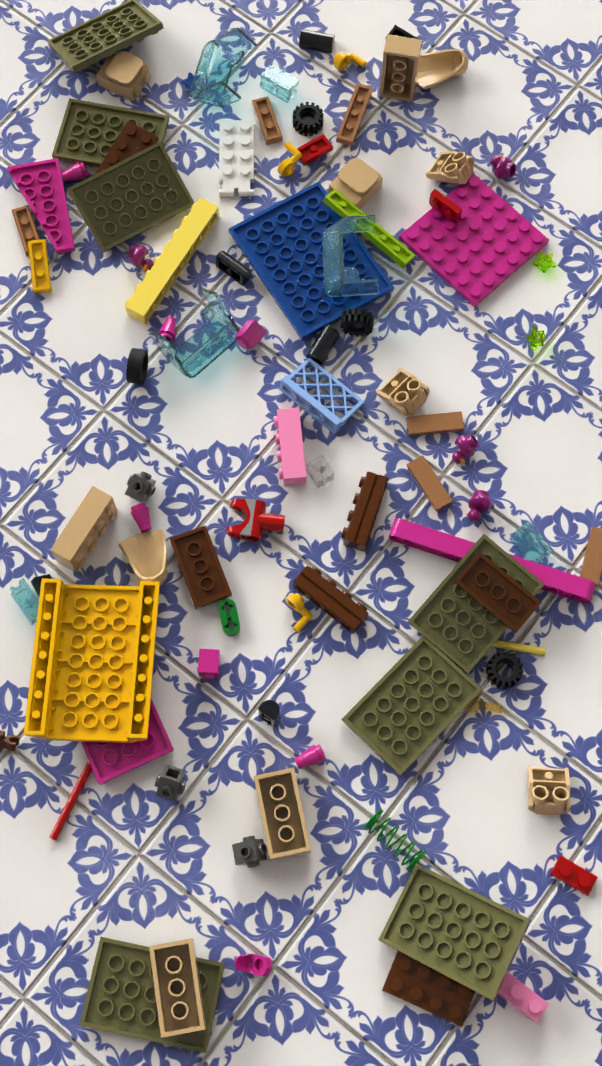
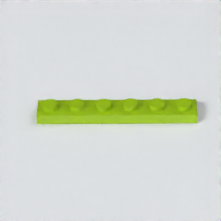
(379, 237)

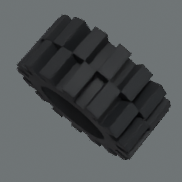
(307, 127)
(357, 322)
(511, 660)

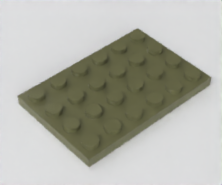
(105, 35)
(92, 129)
(131, 197)
(456, 620)
(411, 705)
(455, 931)
(124, 997)

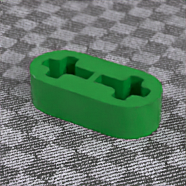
(224, 618)

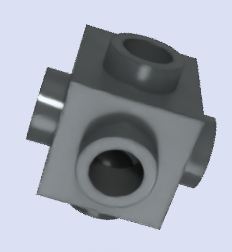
(140, 486)
(170, 783)
(250, 852)

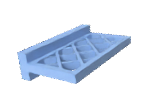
(308, 402)

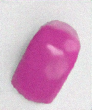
(254, 964)

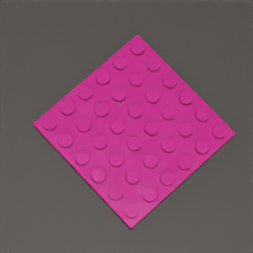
(478, 249)

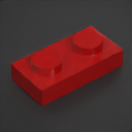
(314, 149)
(445, 206)
(573, 875)

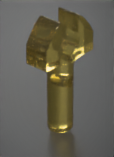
(484, 705)

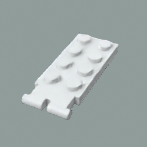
(236, 157)

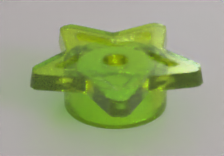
(544, 266)
(532, 338)

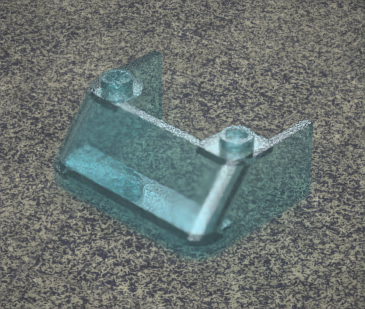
(215, 68)
(343, 280)
(206, 343)

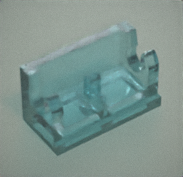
(279, 83)
(531, 543)
(26, 600)

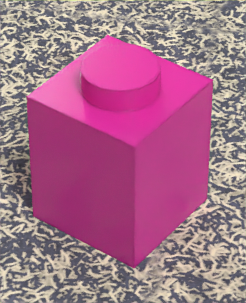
(250, 334)
(209, 663)

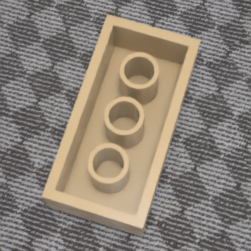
(400, 67)
(84, 529)
(282, 814)
(177, 988)

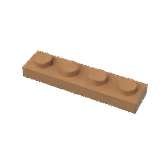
(354, 114)

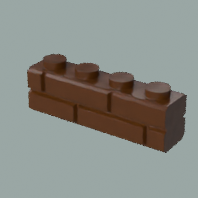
(365, 511)
(330, 599)

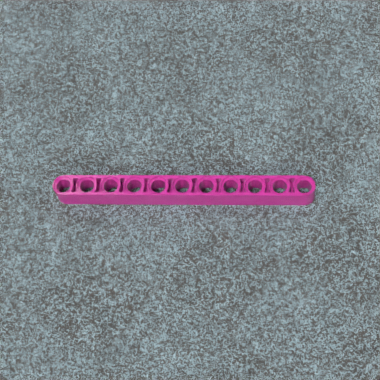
(456, 548)

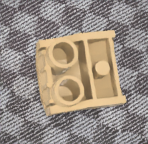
(452, 167)
(404, 392)
(548, 790)

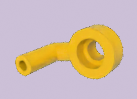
(342, 59)
(286, 167)
(296, 601)

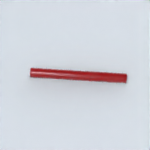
(71, 802)

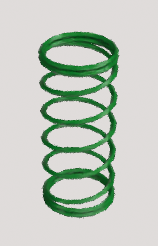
(372, 821)

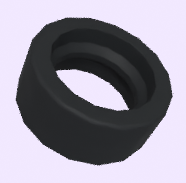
(137, 366)

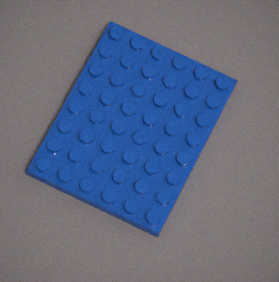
(288, 258)

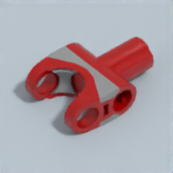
(255, 520)

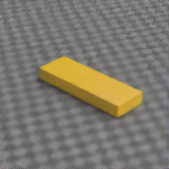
(39, 266)

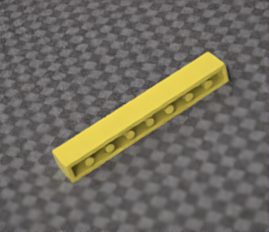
(172, 261)

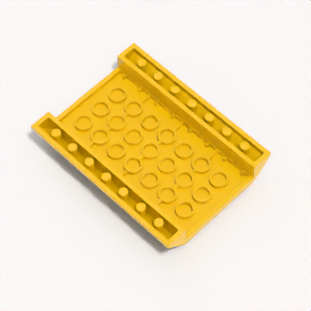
(92, 662)

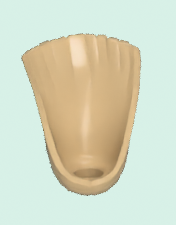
(440, 66)
(147, 555)

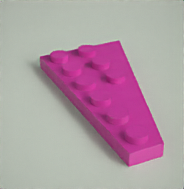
(45, 194)

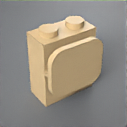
(124, 75)
(357, 182)

